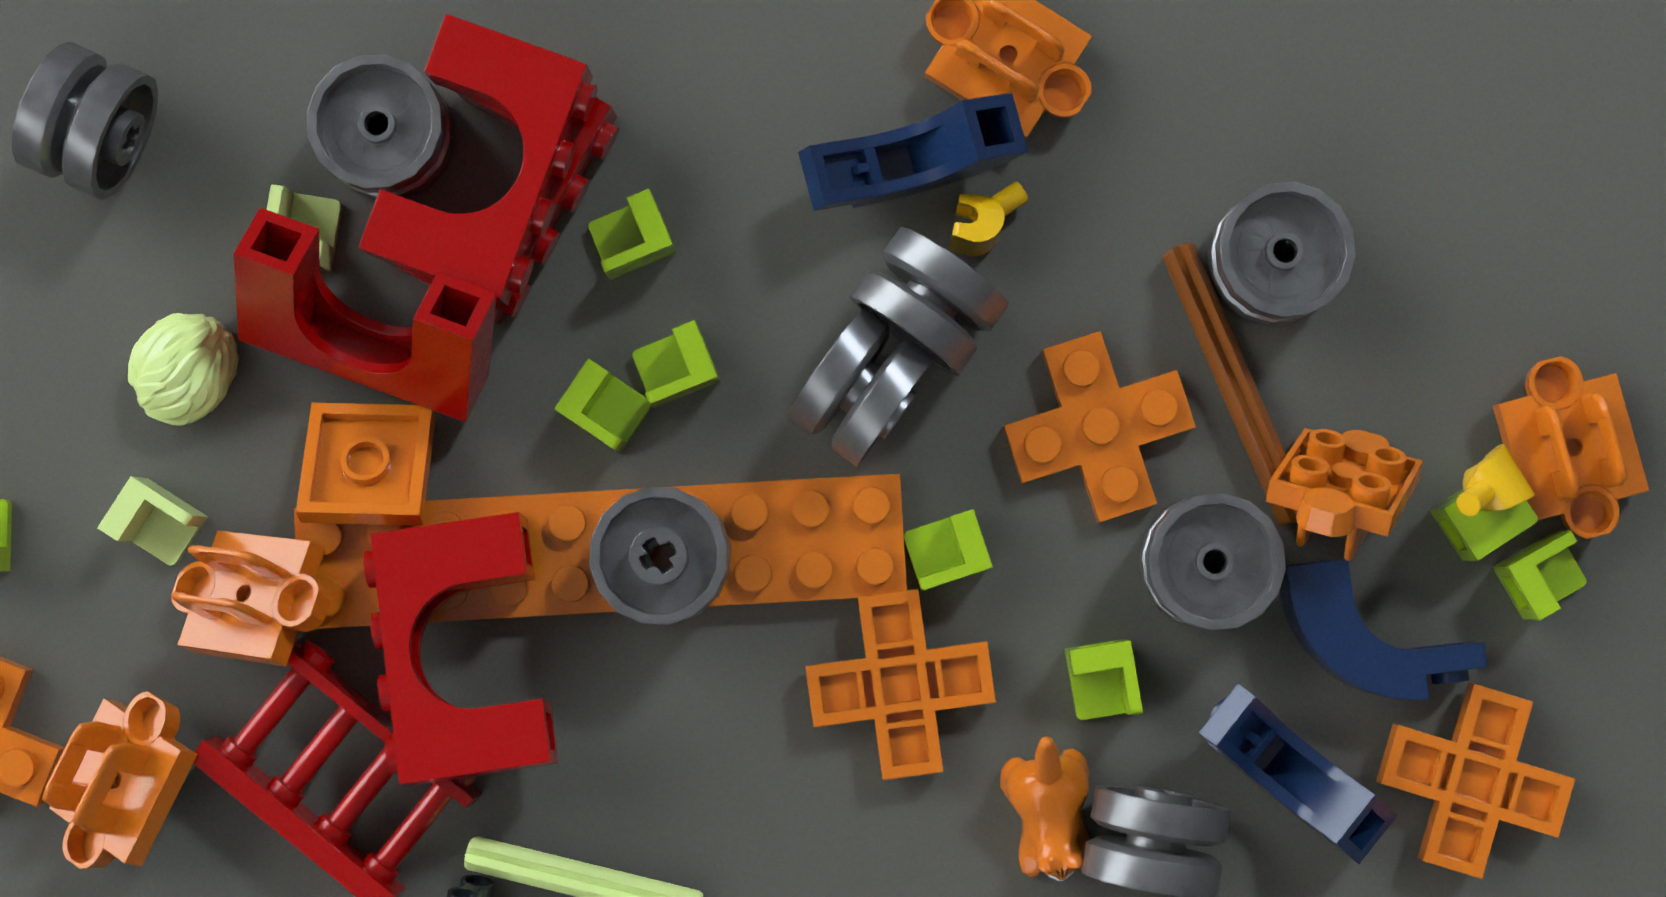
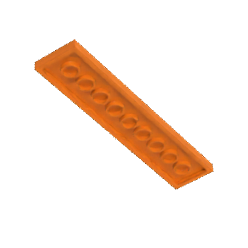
(784, 538)

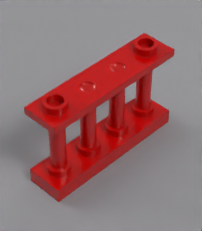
(279, 798)

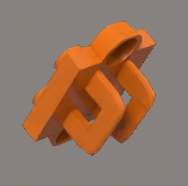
(1009, 49)
(1573, 446)
(1344, 485)
(250, 596)
(119, 781)

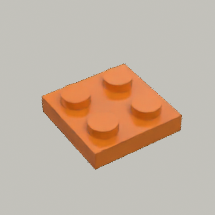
(366, 464)

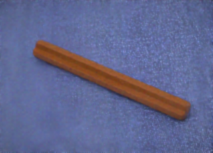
(1228, 367)

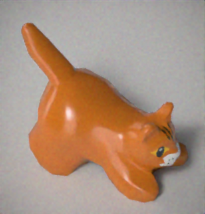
(1050, 802)

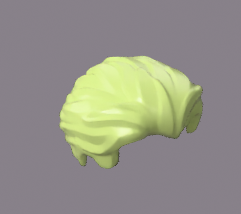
(183, 367)

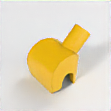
(987, 218)
(1493, 484)

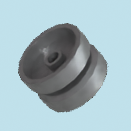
(358, 100)
(84, 120)
(1289, 219)
(935, 292)
(860, 387)
(624, 549)
(1239, 585)
(1155, 849)

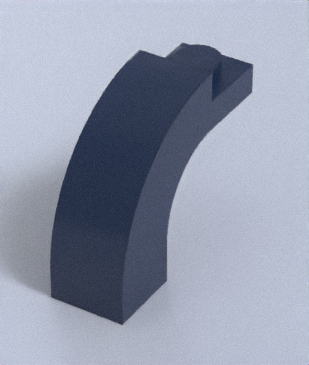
(916, 157)
(1329, 629)
(1296, 774)

